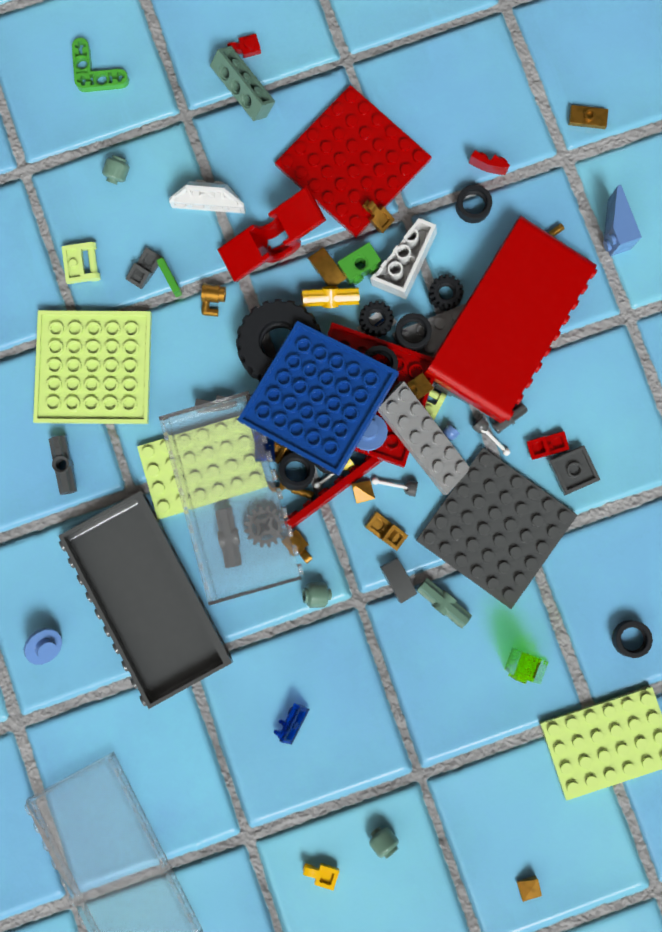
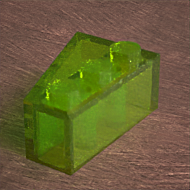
(525, 667)

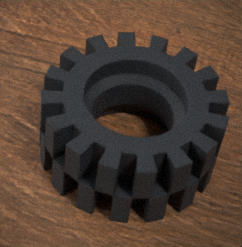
(448, 282)
(376, 308)

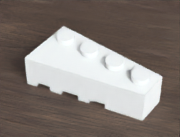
(403, 265)

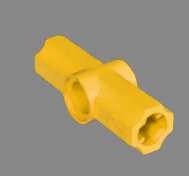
(330, 297)

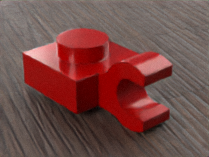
(247, 46)

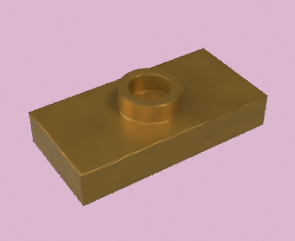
(588, 117)
(420, 386)

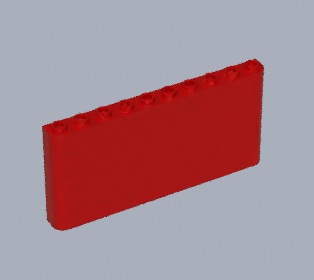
(511, 320)

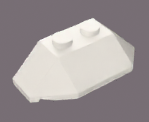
(207, 197)

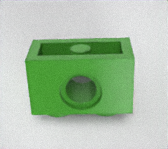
(365, 255)

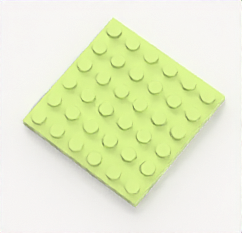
(92, 367)

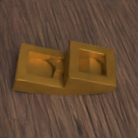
(326, 267)
(386, 531)

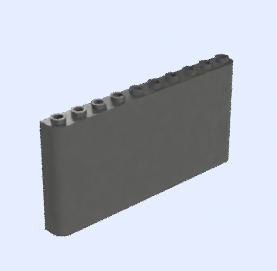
(145, 599)

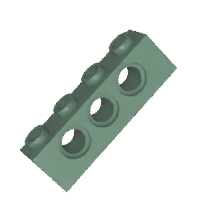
(242, 83)

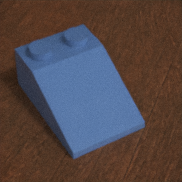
(620, 226)

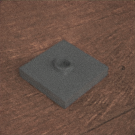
(574, 470)

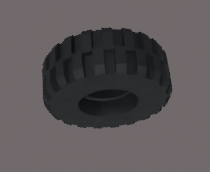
(259, 323)

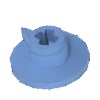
(374, 435)
(42, 646)

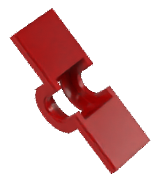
(250, 248)

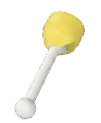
(348, 466)

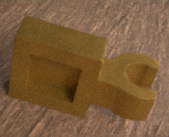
(380, 218)
(301, 544)

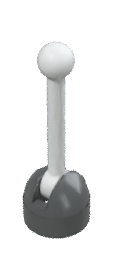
(482, 426)
(409, 487)

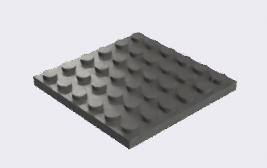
(496, 528)

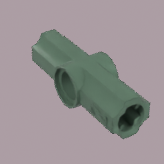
(444, 603)

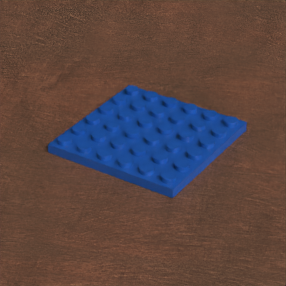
(318, 397)

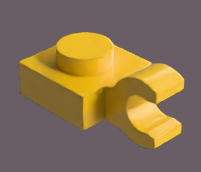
(324, 876)

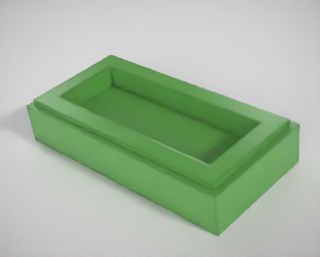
(169, 277)

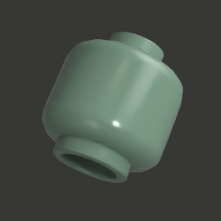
(115, 169)
(316, 594)
(383, 842)

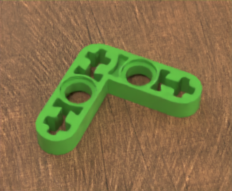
(88, 74)

